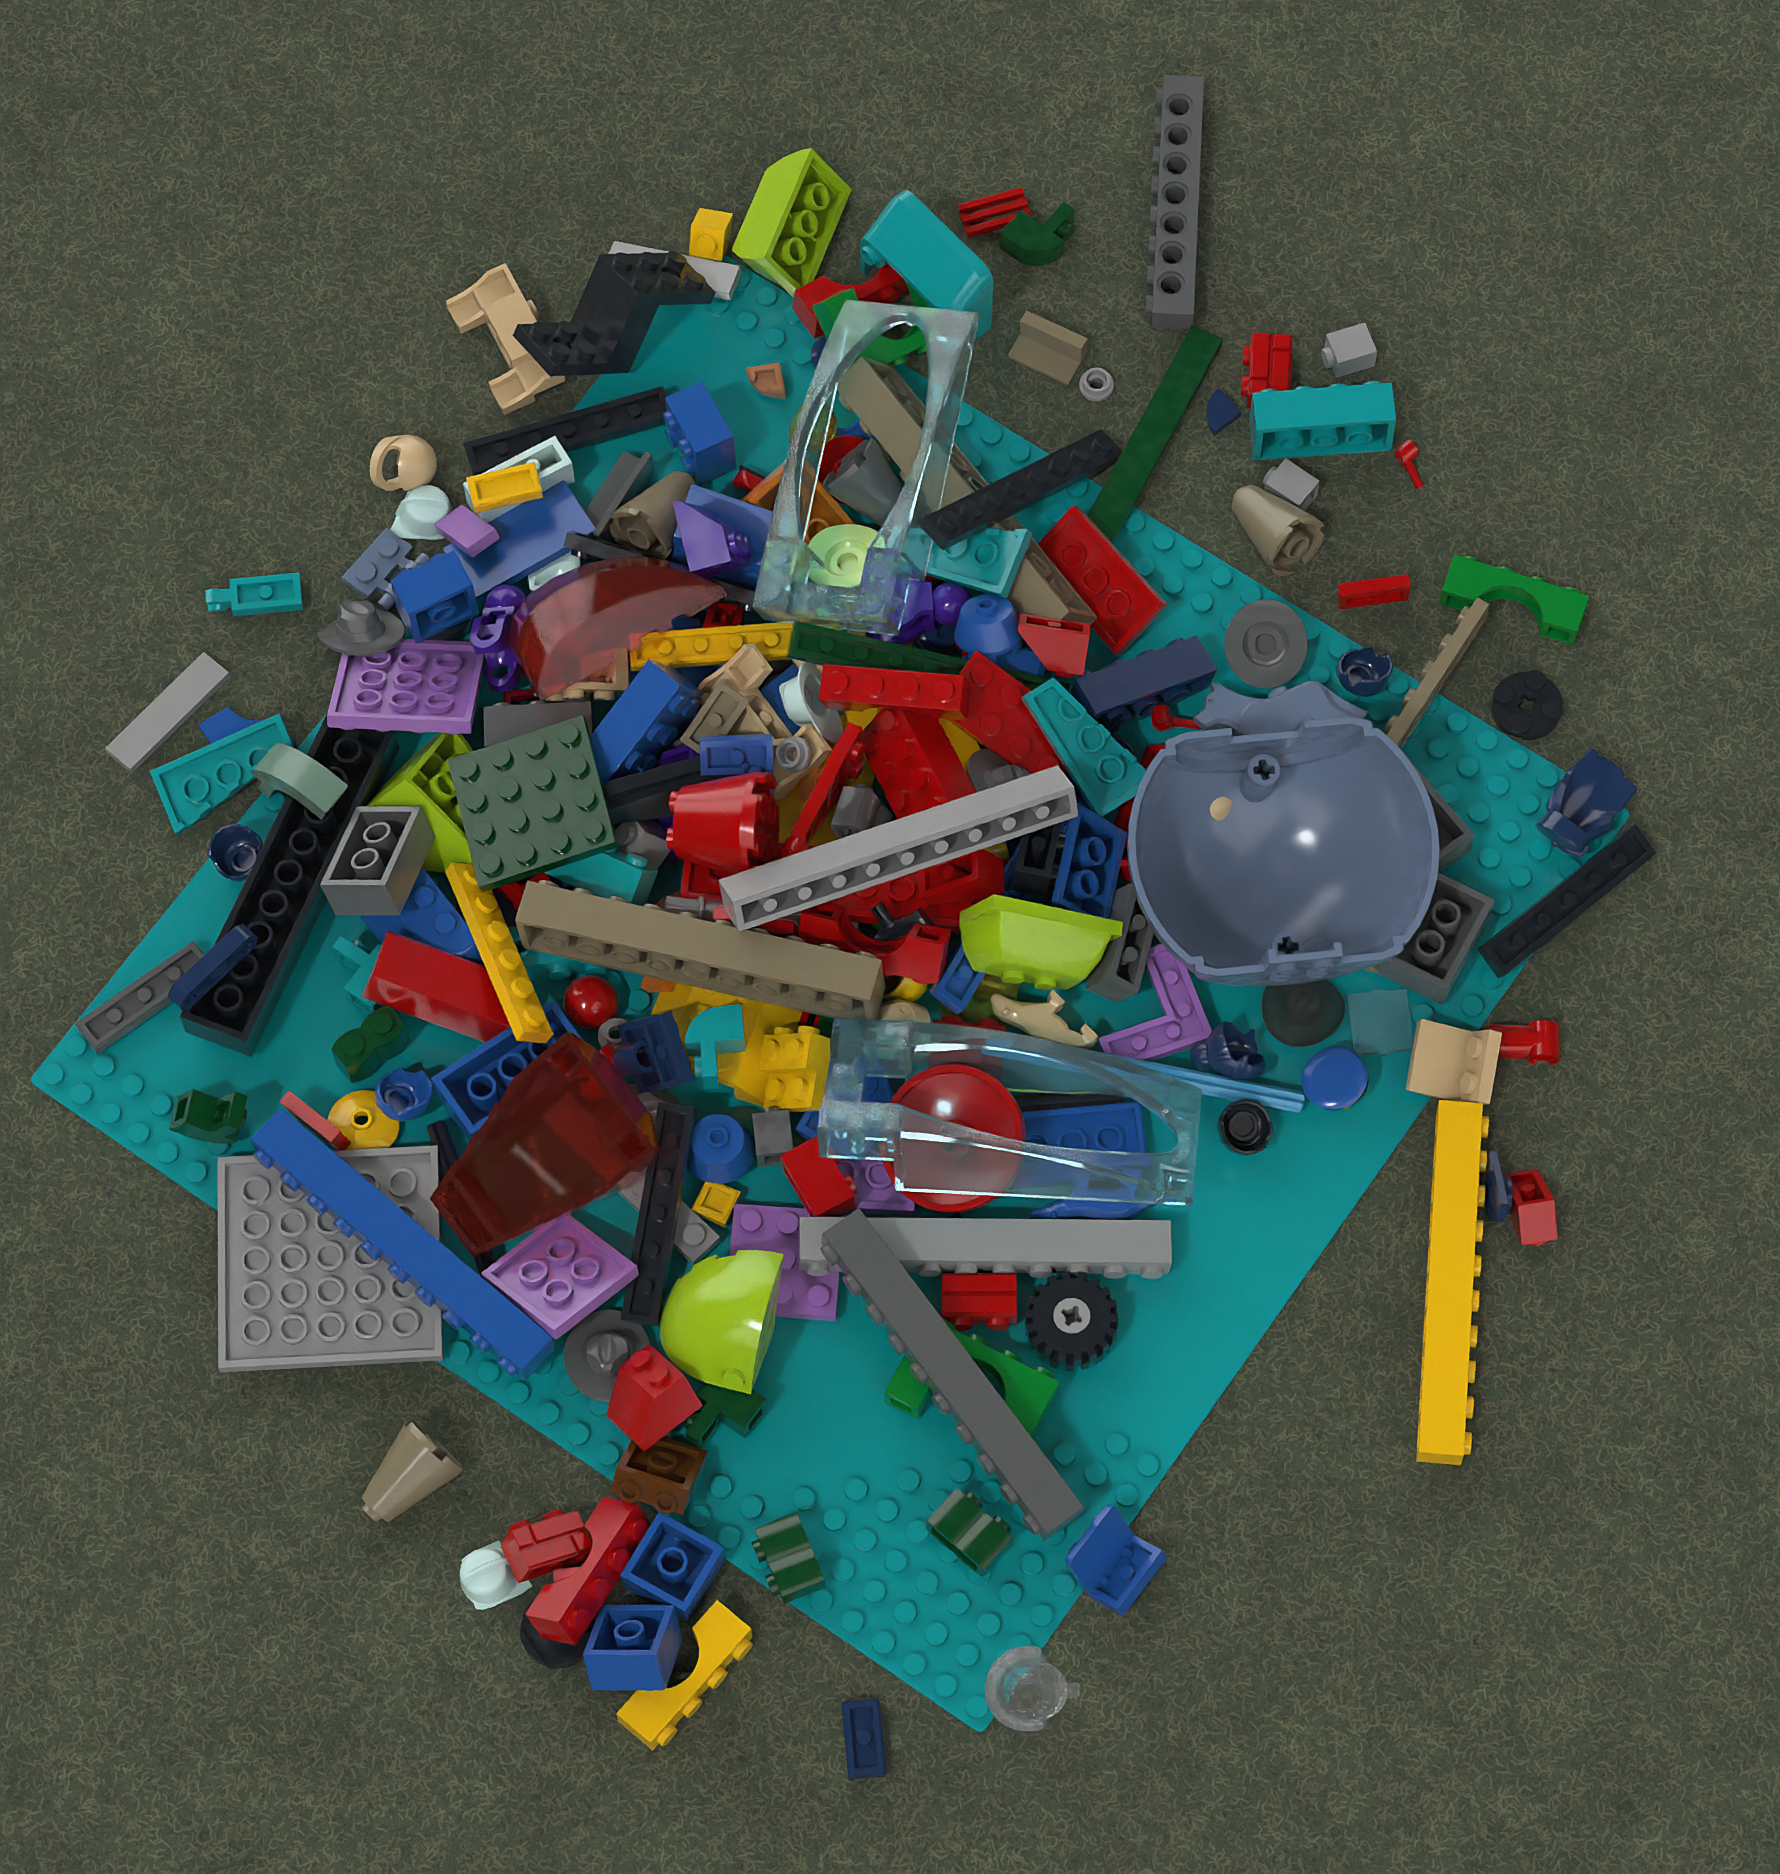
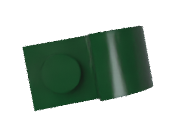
(1038, 243)
(209, 1117)
(731, 1407)

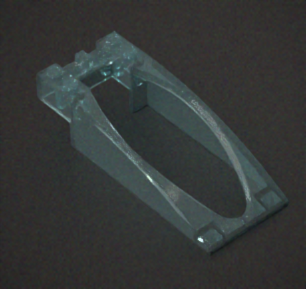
(901, 545)
(962, 1160)

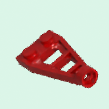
(842, 766)

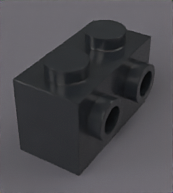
(1035, 860)

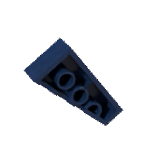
(1144, 682)

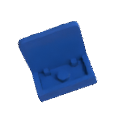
(1113, 1561)

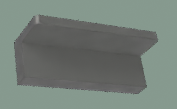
(621, 485)

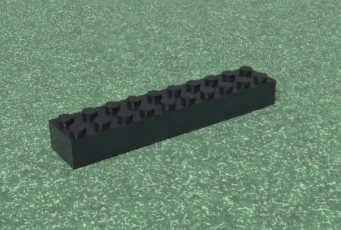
(285, 893)

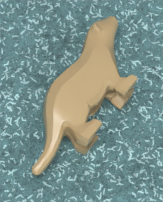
(1041, 1021)

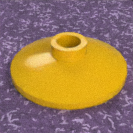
(375, 1134)

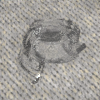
(1026, 1689)

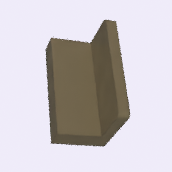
(1048, 348)
(716, 715)

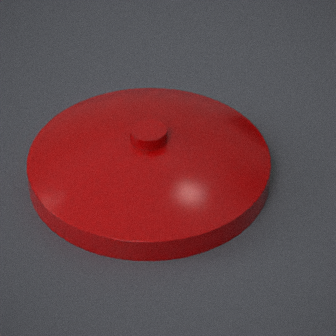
(963, 1098)

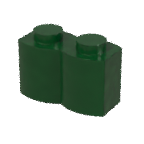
(377, 1040)
(969, 1531)
(789, 1558)

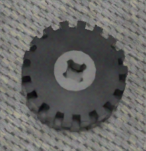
(1063, 1338)

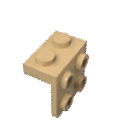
(599, 685)

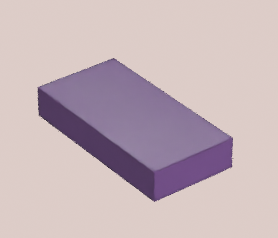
(467, 531)

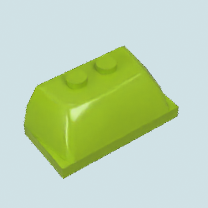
(792, 219)
(1034, 941)

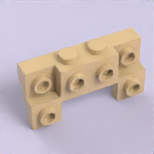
(501, 305)
(745, 675)

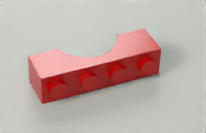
(882, 288)
(920, 692)
(916, 955)
(568, 1606)

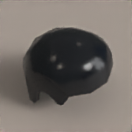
(1244, 1127)

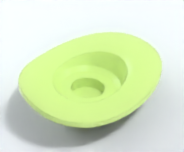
(843, 553)

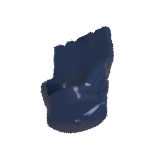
(1585, 803)

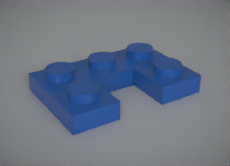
(736, 754)

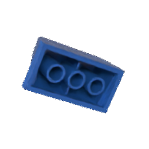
(429, 920)

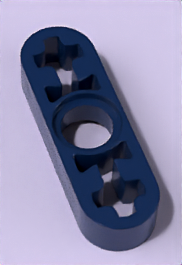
(212, 967)

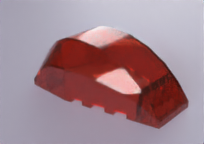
(596, 610)
(548, 1148)

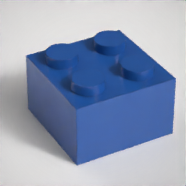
(699, 433)
(434, 596)
(673, 1566)
(633, 1647)

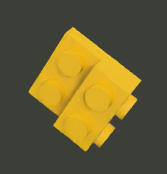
(795, 1068)

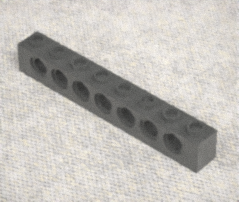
(1185, 96)

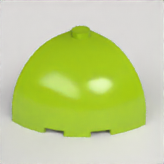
(428, 783)
(723, 1318)

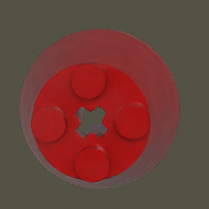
(726, 822)

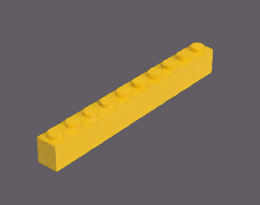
(1450, 1283)

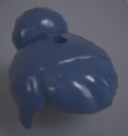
(1229, 1053)

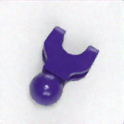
(924, 607)
(490, 636)

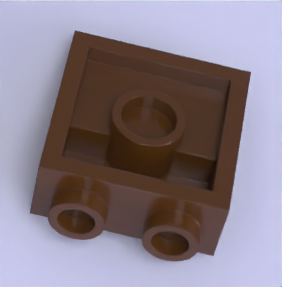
(659, 1475)

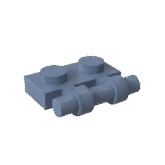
(378, 564)

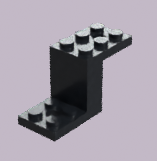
(614, 313)

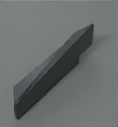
(648, 792)

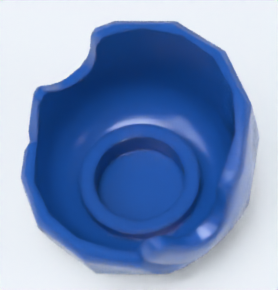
(403, 1094)

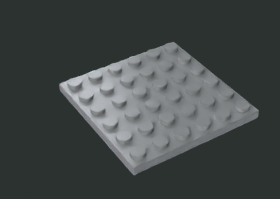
(302, 1289)

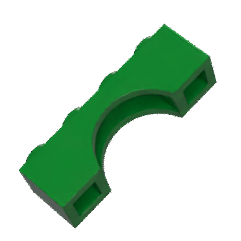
(1555, 608)

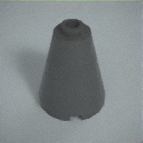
(865, 482)

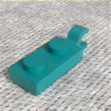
(258, 595)

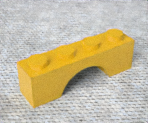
(655, 1713)

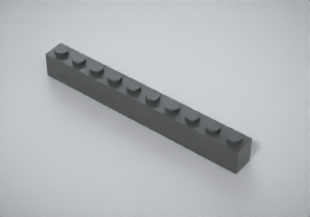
(951, 1375)

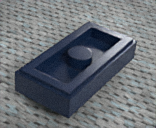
(863, 1739)

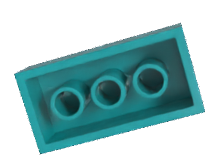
(1322, 420)

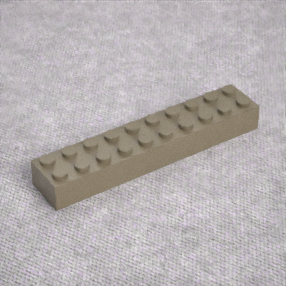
(896, 419)
(700, 952)

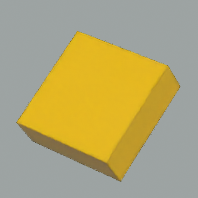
(716, 1203)

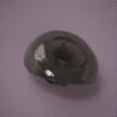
(1302, 1012)

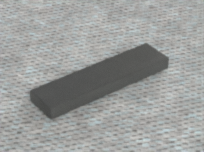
(137, 1001)

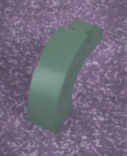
(299, 777)

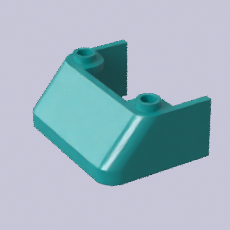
(929, 259)

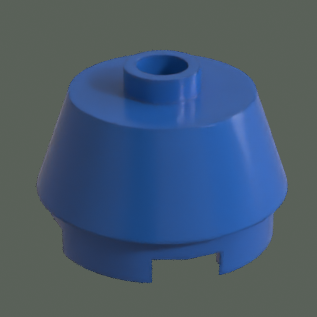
(988, 626)
(720, 1149)

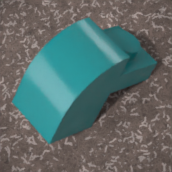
(357, 958)
(713, 1033)

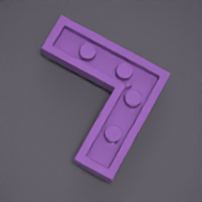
(1183, 1017)

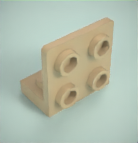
(1453, 1062)

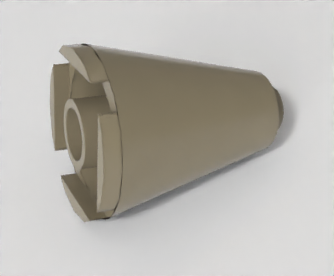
(650, 519)
(1277, 528)
(408, 1473)

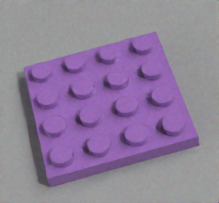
(409, 688)

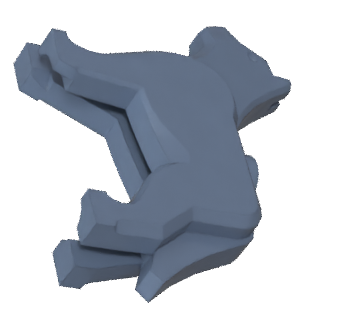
(1279, 713)

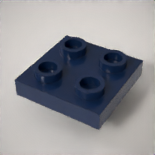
(653, 1053)

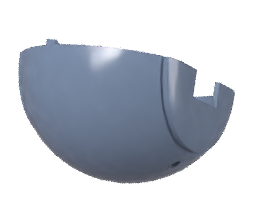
(1308, 870)

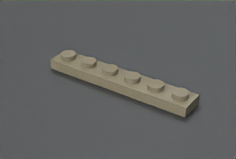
(1436, 673)

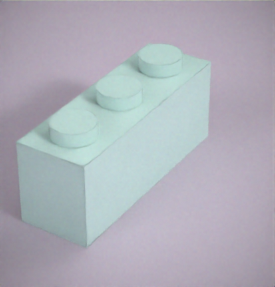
(551, 465)

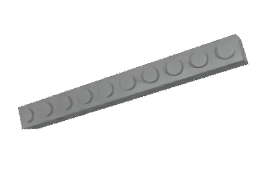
(898, 848)
(1008, 1246)

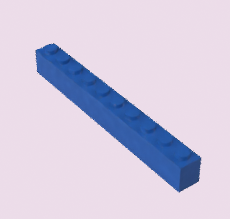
(402, 1244)

